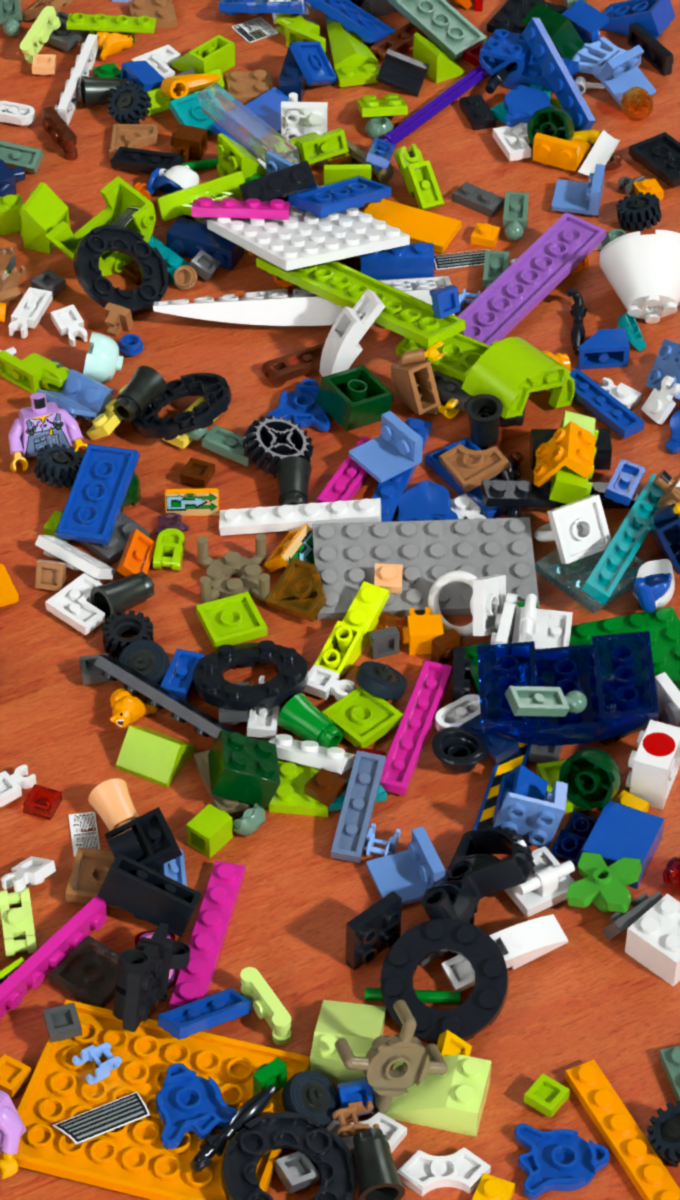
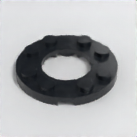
(126, 241)
(207, 385)
(217, 691)
(439, 936)
(293, 1132)

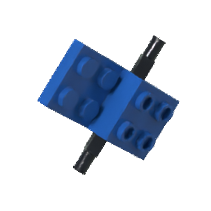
(513, 63)

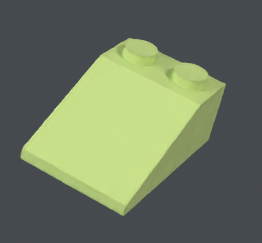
(352, 1021)
(448, 1100)

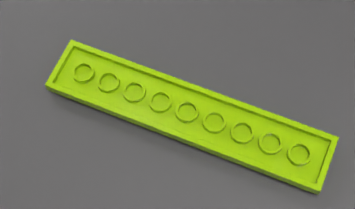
(345, 286)

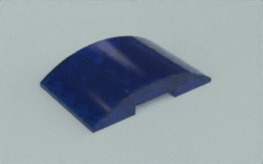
(610, 672)

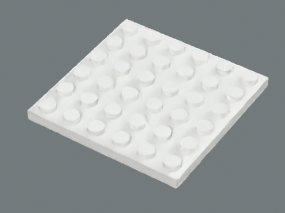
(310, 239)

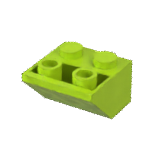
(210, 55)
(234, 158)
(41, 215)

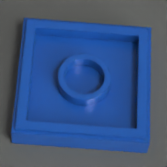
(313, 63)

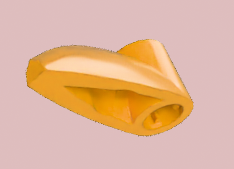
(186, 84)

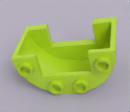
(117, 196)
(513, 371)

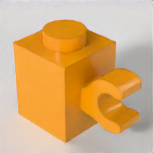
(421, 631)

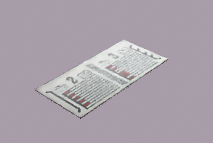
(84, 831)

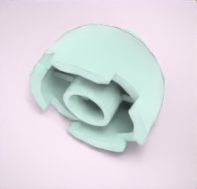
(102, 358)

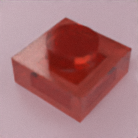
(42, 802)

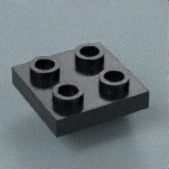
(145, 840)
(373, 930)

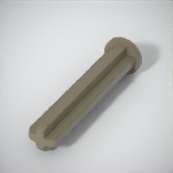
(360, 155)

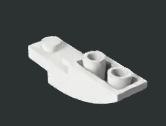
(350, 326)
(518, 945)

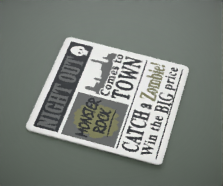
(255, 29)

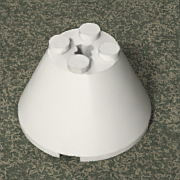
(644, 273)

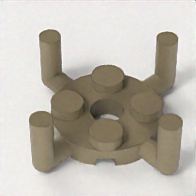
(218, 571)
(391, 1049)

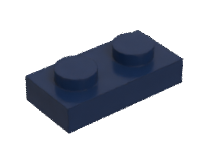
(498, 748)

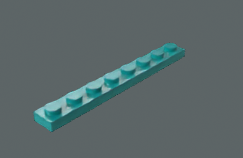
(624, 544)

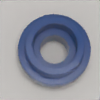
(130, 345)

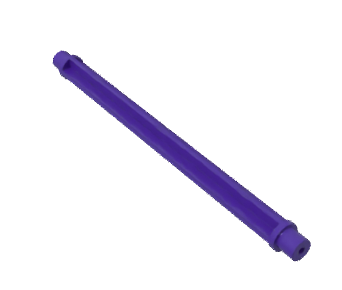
(436, 105)

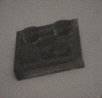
(88, 973)

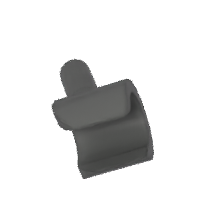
(627, 183)

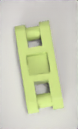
(39, 33)
(17, 922)
(266, 1005)

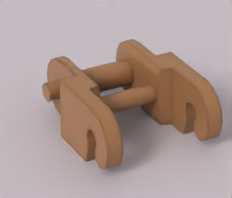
(351, 1112)

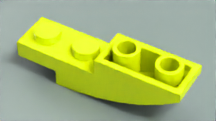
(352, 634)

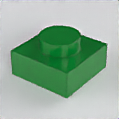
(107, 70)
(267, 1074)

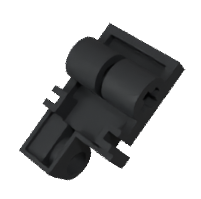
(145, 975)

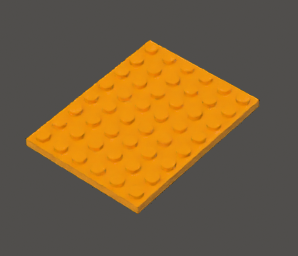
(133, 1155)

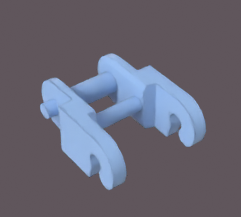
(462, 296)
(390, 845)
(93, 1054)

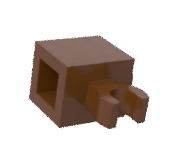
(189, 142)

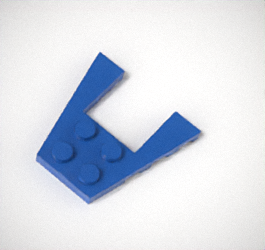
(252, 7)

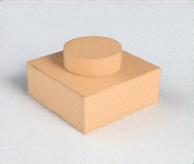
(44, 64)
(389, 577)

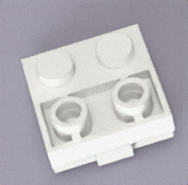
(302, 117)
(542, 626)
(546, 886)

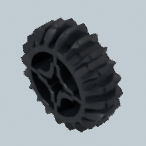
(274, 439)

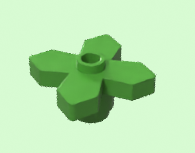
(604, 884)

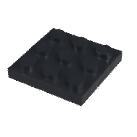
(514, 11)

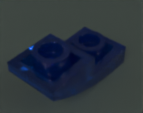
(573, 837)

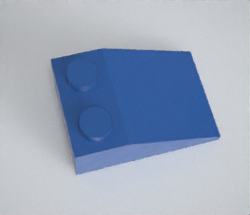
(649, 14)

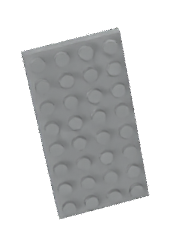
(427, 550)

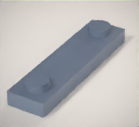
(358, 807)

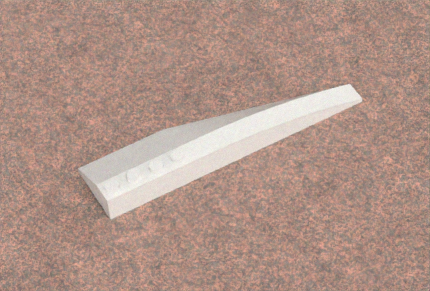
(284, 308)

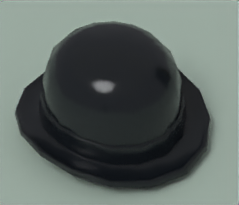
(458, 749)

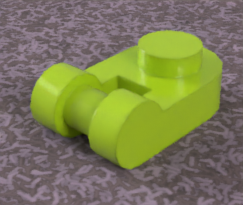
(169, 542)

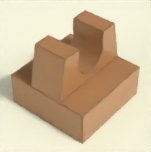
(118, 319)
(50, 575)

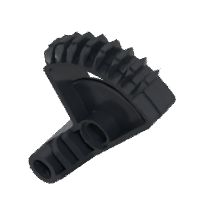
(478, 873)

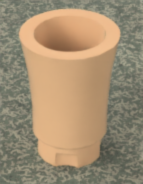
(113, 803)

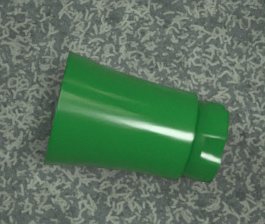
(308, 723)

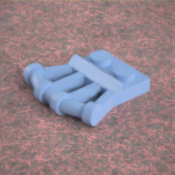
(595, 55)

